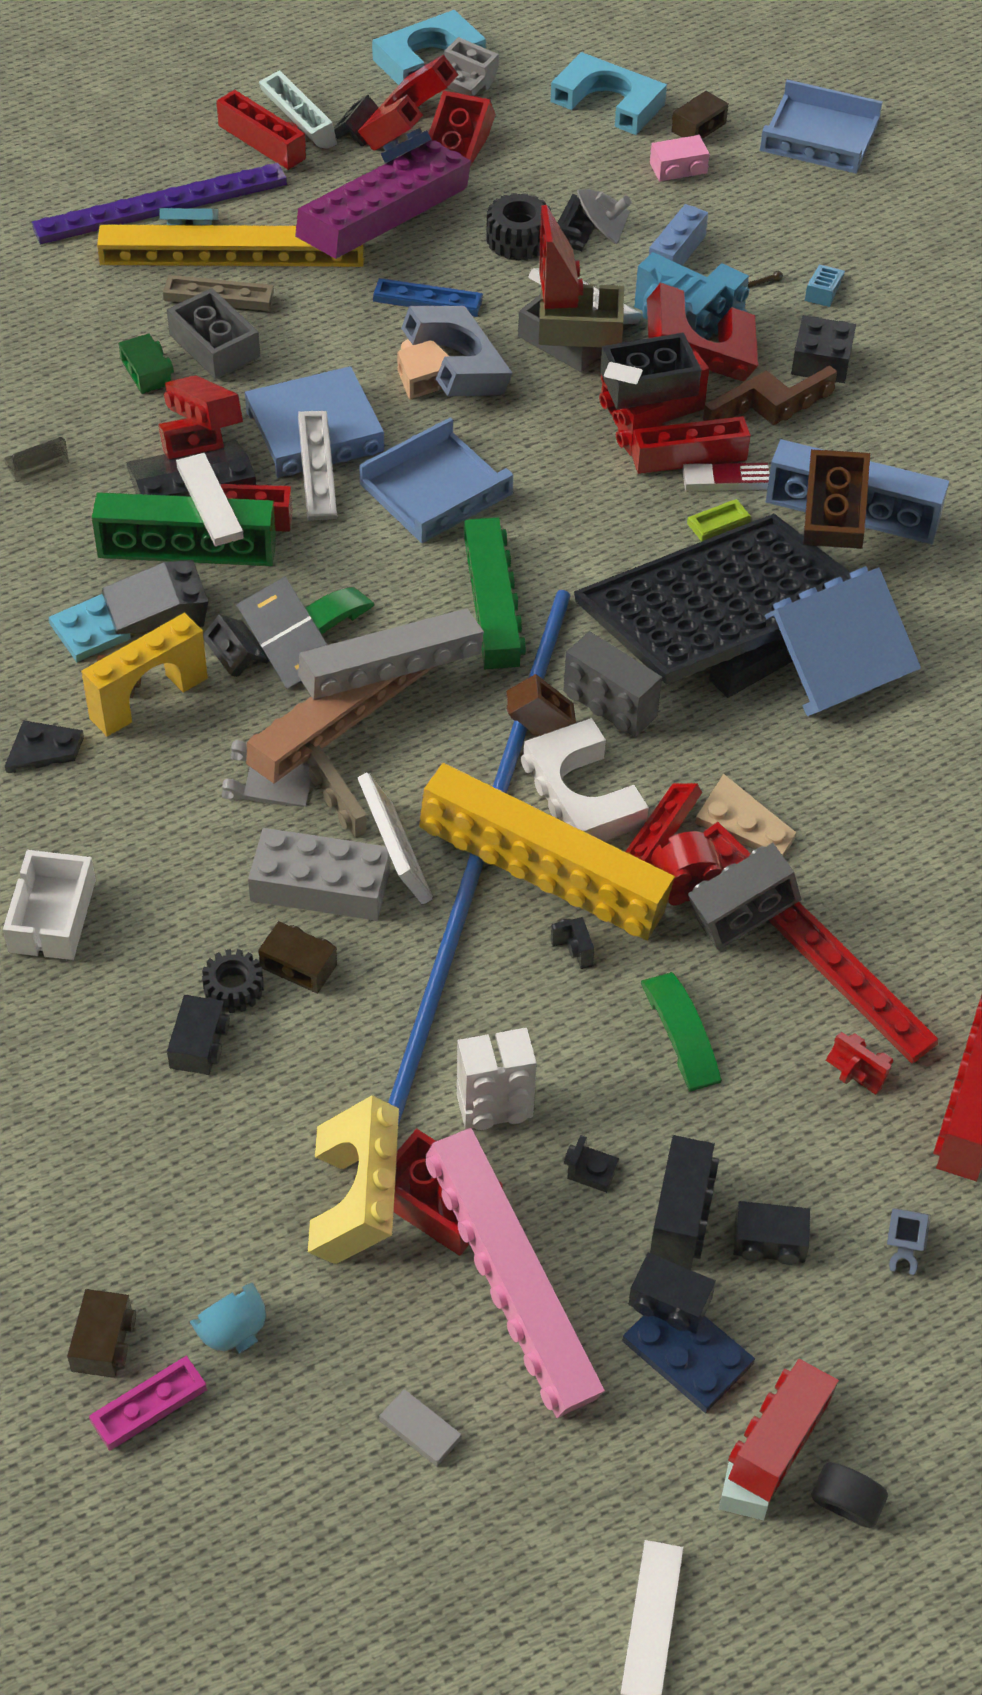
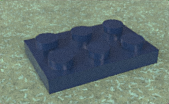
(396, 149)
(696, 1364)

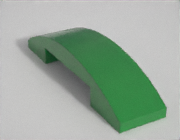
(337, 606)
(684, 1030)

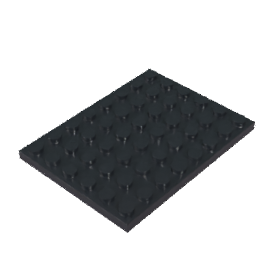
(709, 597)

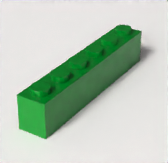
(492, 593)

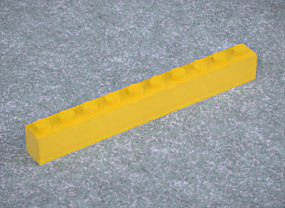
(213, 246)

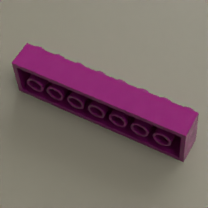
(382, 199)

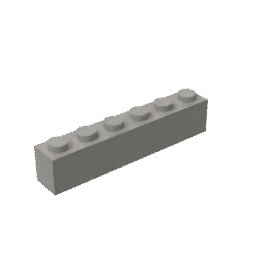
(390, 653)

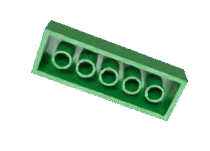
(174, 531)

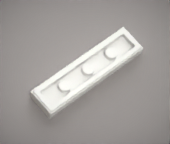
(317, 465)
(209, 499)
(652, 1619)

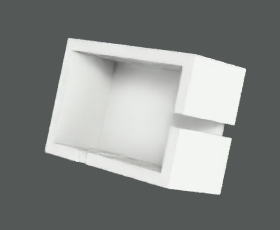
(49, 904)
(491, 1092)

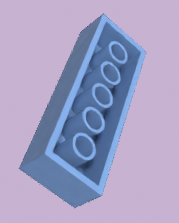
(897, 498)

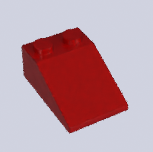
(462, 123)
(557, 266)

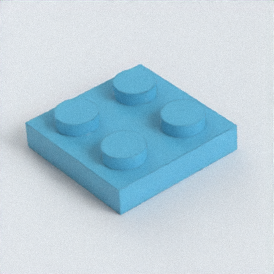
(178, 216)
(86, 628)

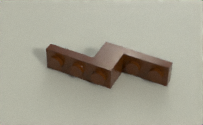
(771, 397)

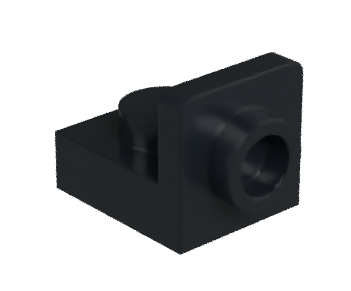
(576, 936)
(590, 1165)

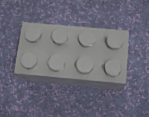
(319, 874)

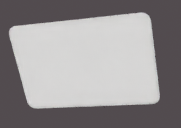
(623, 373)

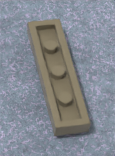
(237, 294)
(336, 791)

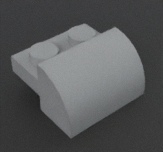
(473, 64)

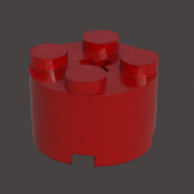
(690, 860)

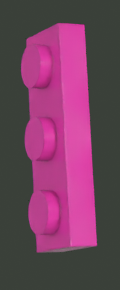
(147, 1403)

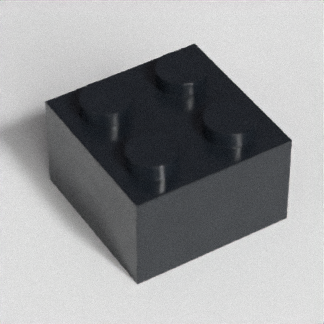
(823, 345)

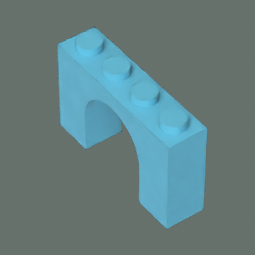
(396, 50)
(589, 74)

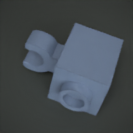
(909, 1233)

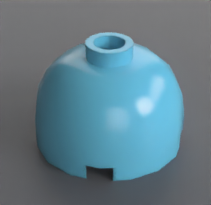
(232, 1321)

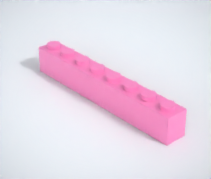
(513, 1273)

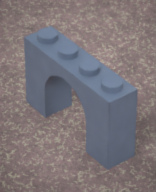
(475, 374)

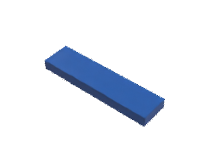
(415, 294)

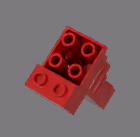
(653, 414)

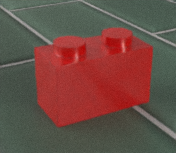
(187, 438)

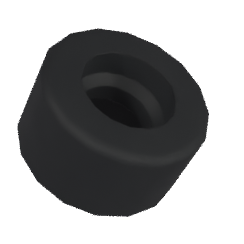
(849, 1494)

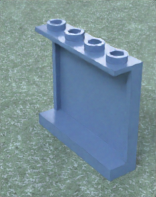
(822, 126)
(351, 420)
(433, 481)
(845, 638)

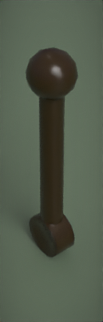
(777, 276)

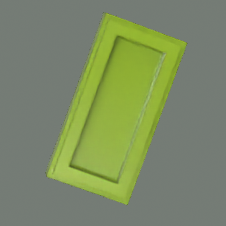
(719, 520)

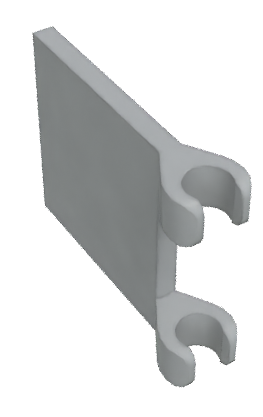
(289, 790)

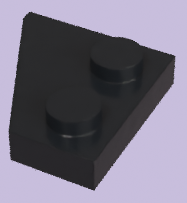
(43, 745)

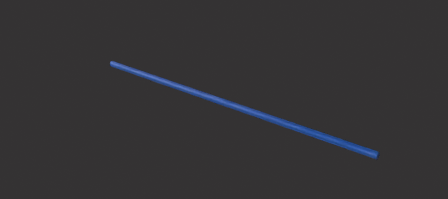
(469, 880)

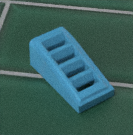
(824, 285)

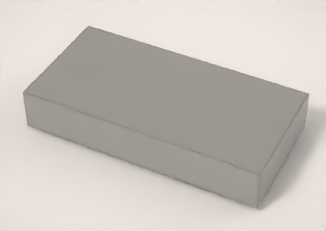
(420, 1427)

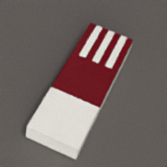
(726, 476)

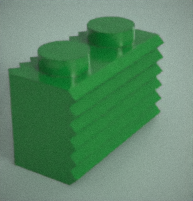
(145, 362)

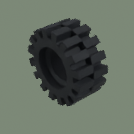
(230, 965)

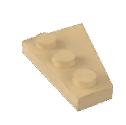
(744, 817)

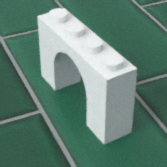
(571, 747)

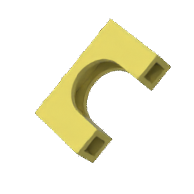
(366, 1213)

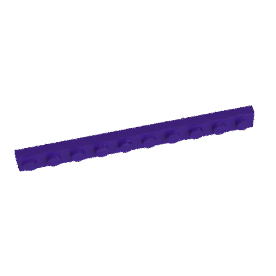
(149, 204)

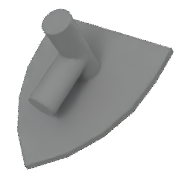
(605, 212)

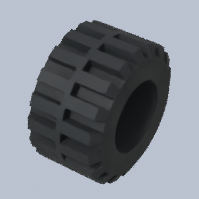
(515, 226)

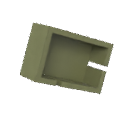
(582, 324)

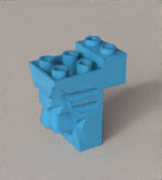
(705, 297)

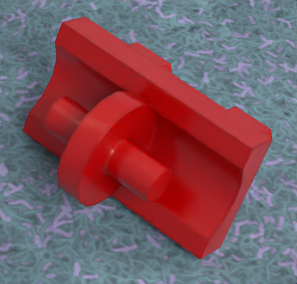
(859, 1063)

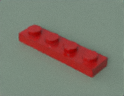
(665, 820)

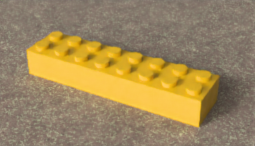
(545, 851)

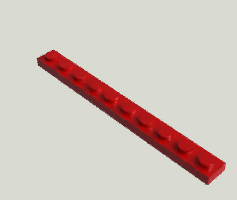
(839, 965)

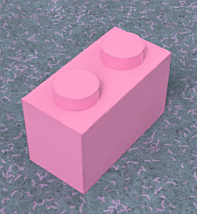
(679, 158)

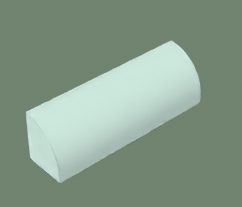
(299, 109)

